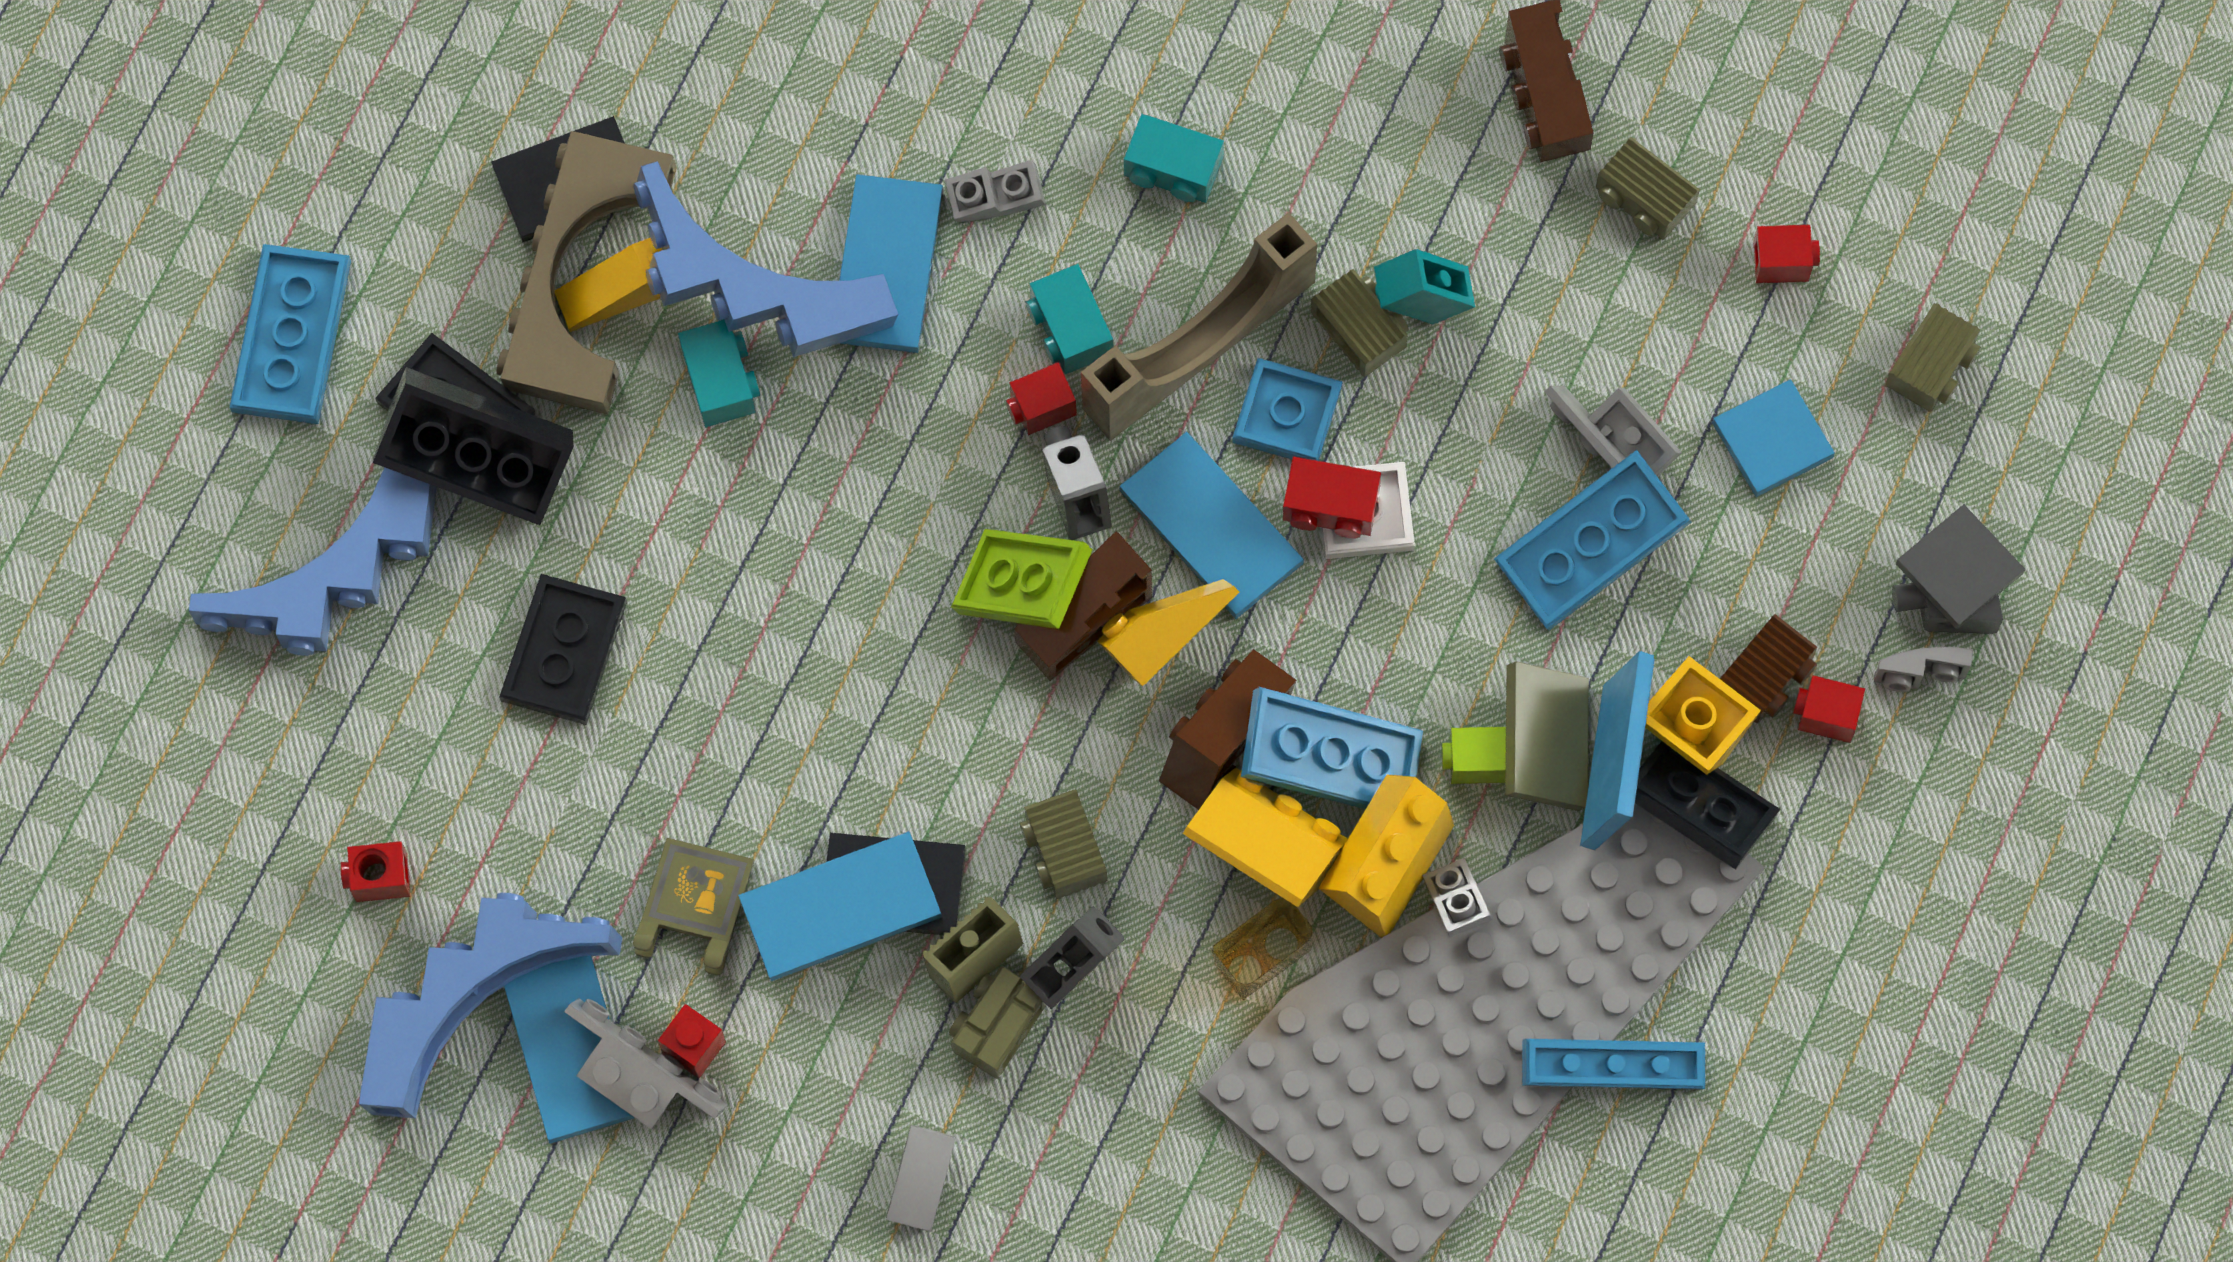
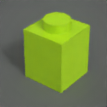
(1475, 755)

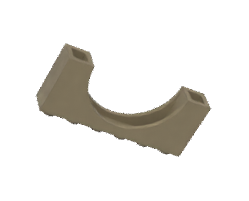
(542, 355)
(1127, 386)

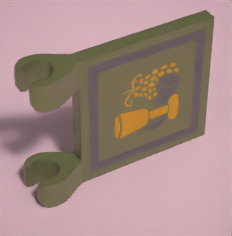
(695, 896)

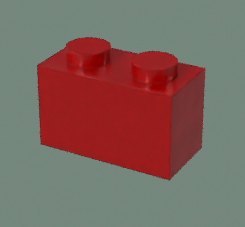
(1331, 497)

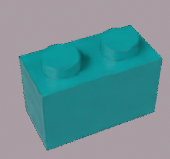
(1173, 159)
(1424, 286)
(1069, 318)
(718, 372)

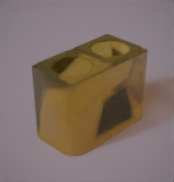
(1237, 944)

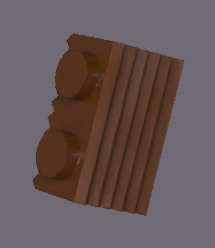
(1770, 666)

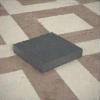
(1960, 566)

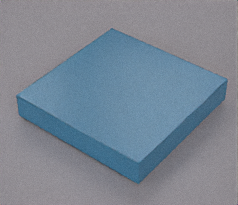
(1287, 411)
(1773, 438)

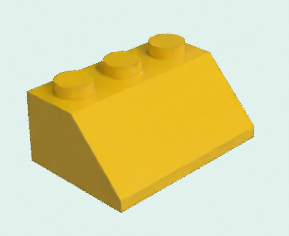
(1266, 836)
(1389, 852)

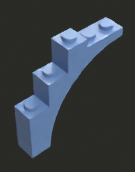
(745, 294)
(348, 572)
(412, 1030)

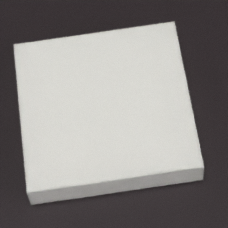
(1392, 521)

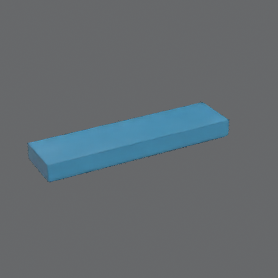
(1613, 1064)

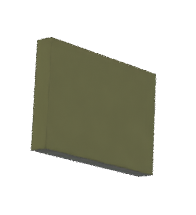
(1546, 736)

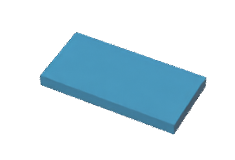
(894, 235)
(290, 334)
(1211, 523)
(1592, 540)
(1325, 748)
(1617, 750)
(840, 906)
(559, 1046)

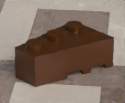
(1546, 82)
(1110, 585)
(1217, 733)

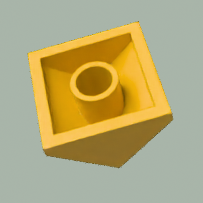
(1699, 716)

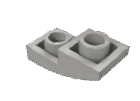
(996, 193)
(1906, 669)
(1457, 897)
(920, 1178)

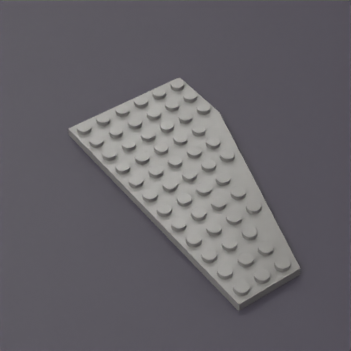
(1403, 1063)

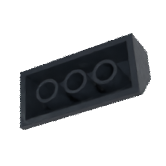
(473, 446)

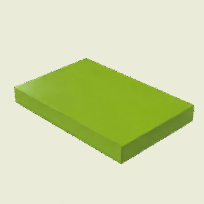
(1021, 578)

